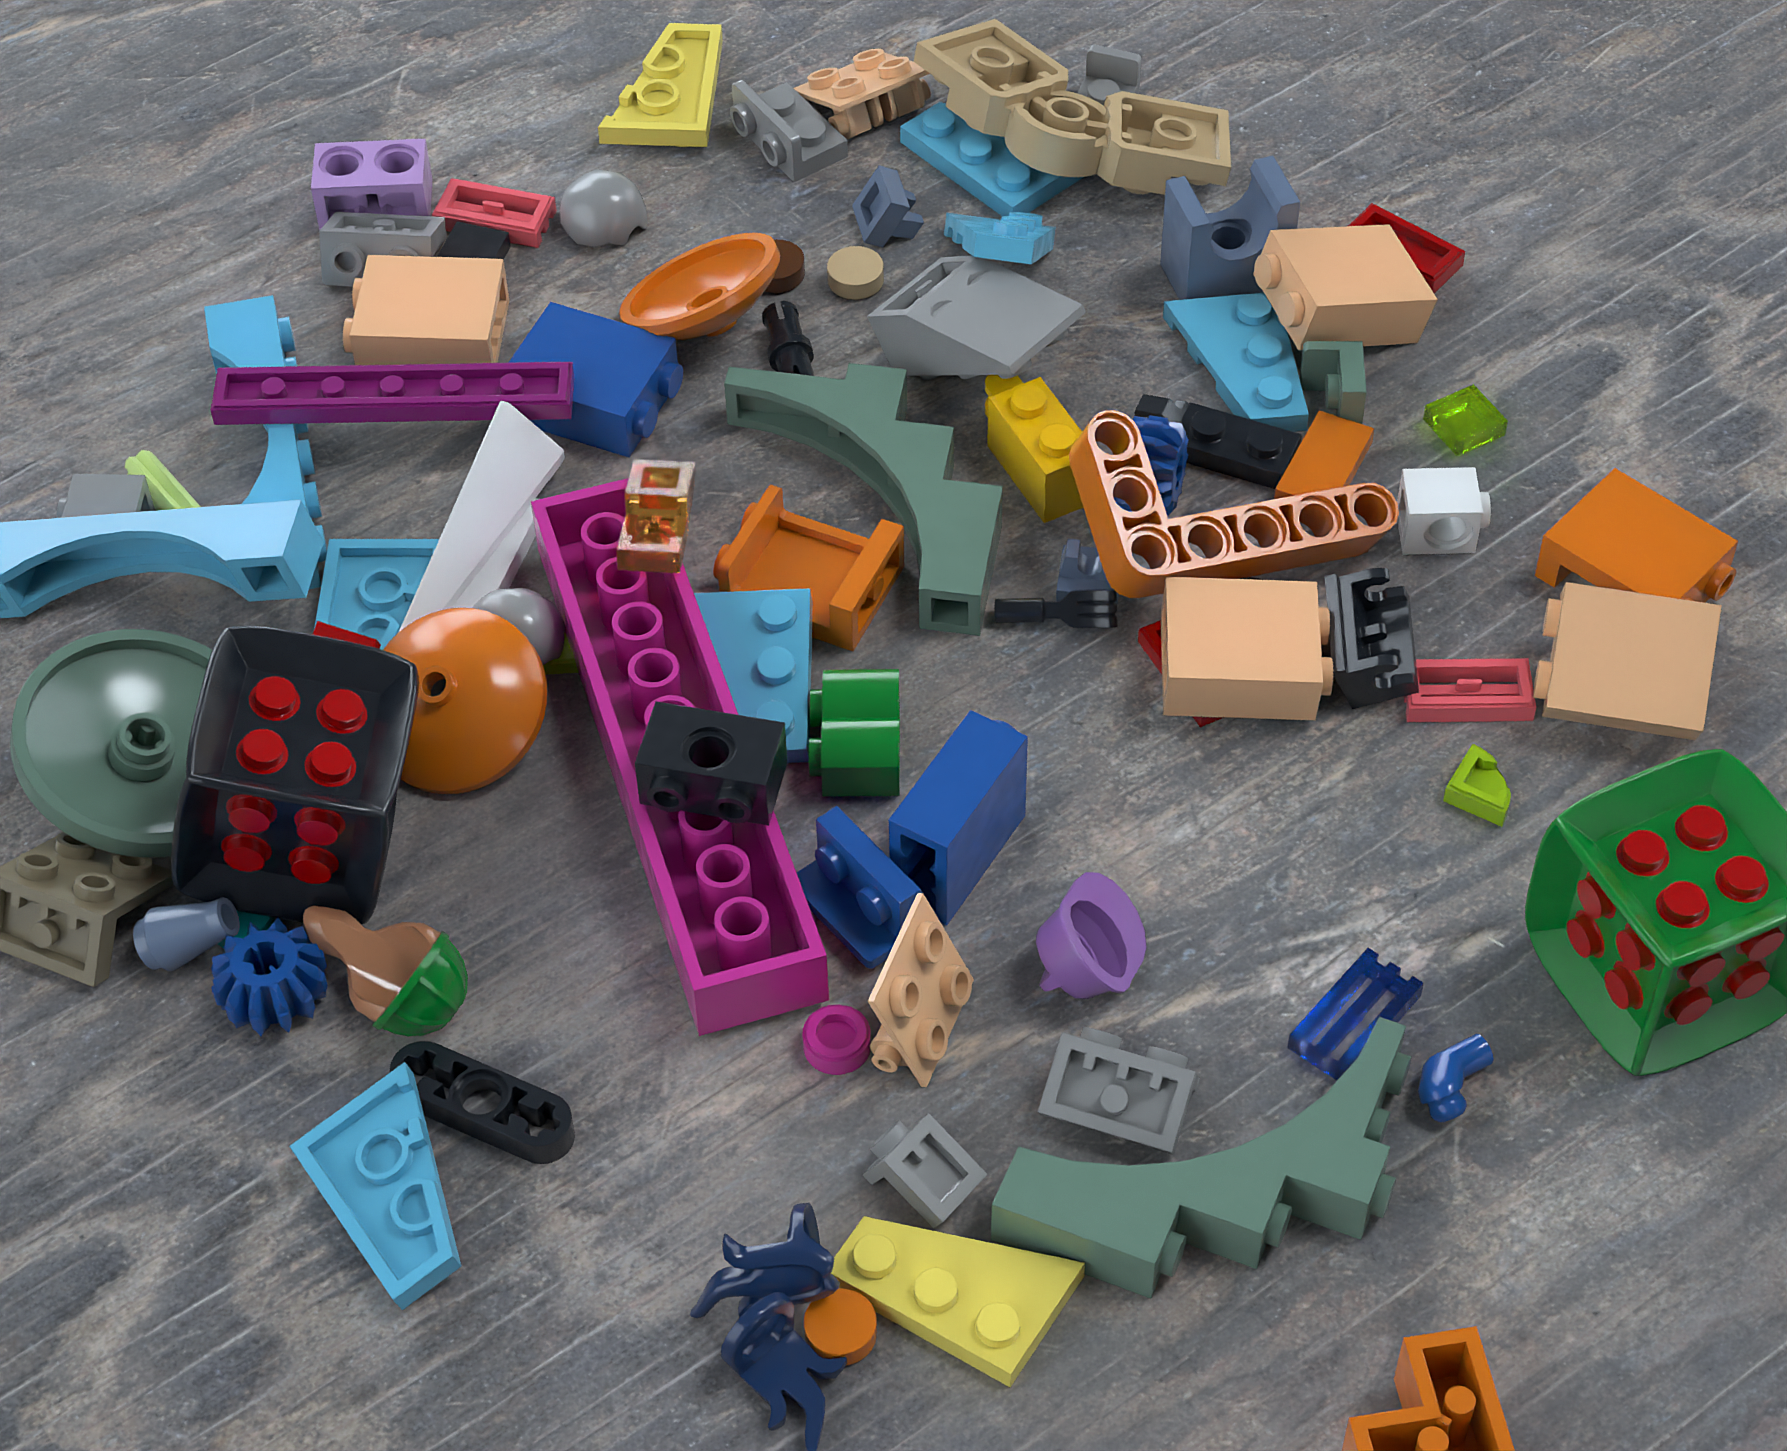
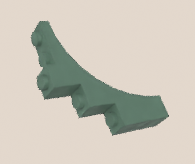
(907, 463)
(1232, 1202)

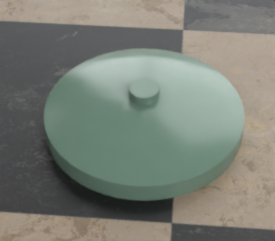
(108, 737)

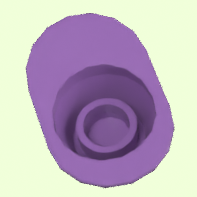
(1091, 940)

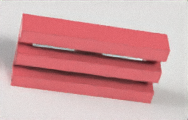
(497, 208)
(1470, 698)

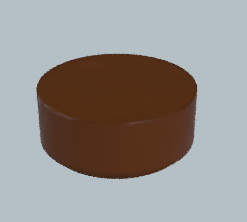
(790, 268)

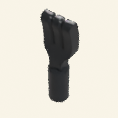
(1077, 609)

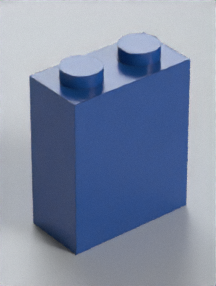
(618, 375)
(961, 811)

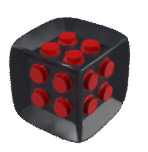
(293, 773)

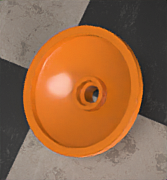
(703, 287)
(489, 701)

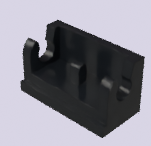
(1371, 638)

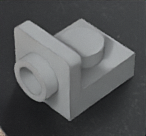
(1110, 72)
(925, 1167)

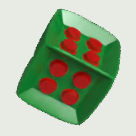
(1667, 910)

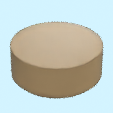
(855, 272)

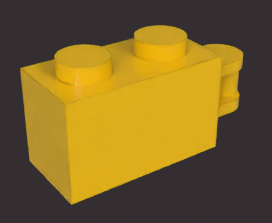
(1033, 443)

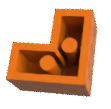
(1443, 1398)

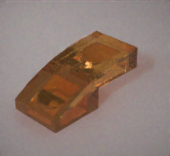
(656, 516)

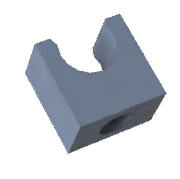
(1219, 250)

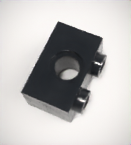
(711, 763)

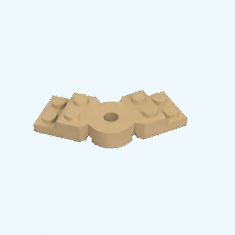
(1021, 94)

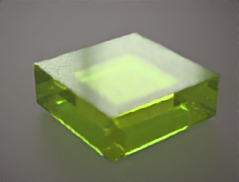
(1465, 420)

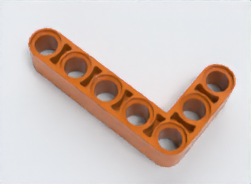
(1216, 532)

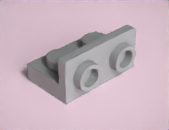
(786, 129)
(353, 236)
(1119, 1091)

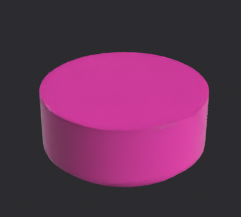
(836, 1039)

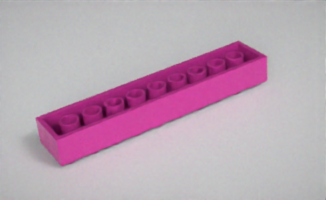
(718, 885)

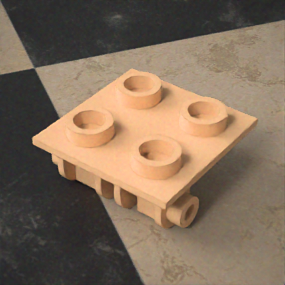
(868, 91)
(918, 995)

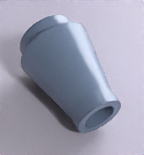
(180, 933)

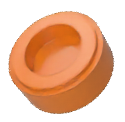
(841, 1326)

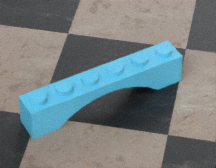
(253, 336)
(252, 548)

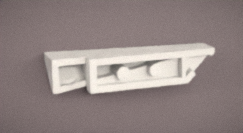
(491, 517)

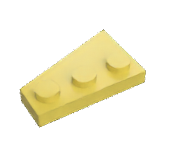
(673, 93)
(959, 1292)

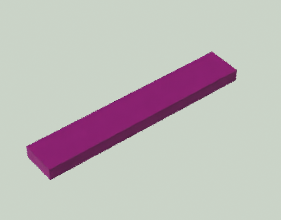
(390, 392)

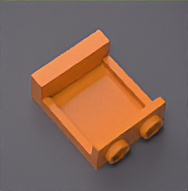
(1639, 544)
(842, 569)

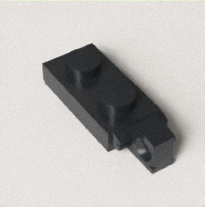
(1227, 441)

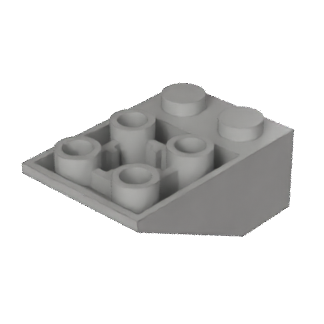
(970, 320)

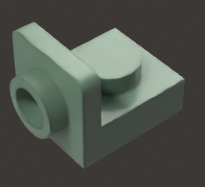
(1338, 371)

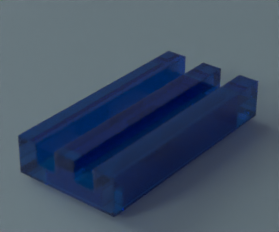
(1382, 979)

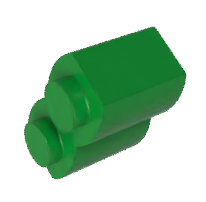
(858, 732)

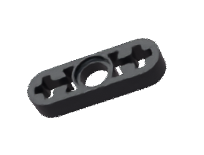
(500, 1125)

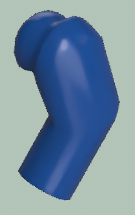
(1444, 1076)

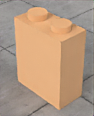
(1344, 285)
(427, 311)
(1243, 648)
(1628, 660)

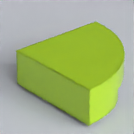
(1479, 787)

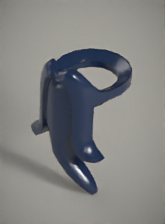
(794, 1267)
(776, 1362)

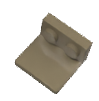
(65, 904)

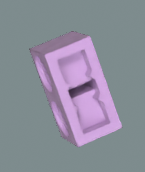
(371, 178)

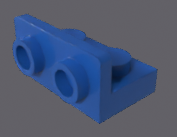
(856, 889)

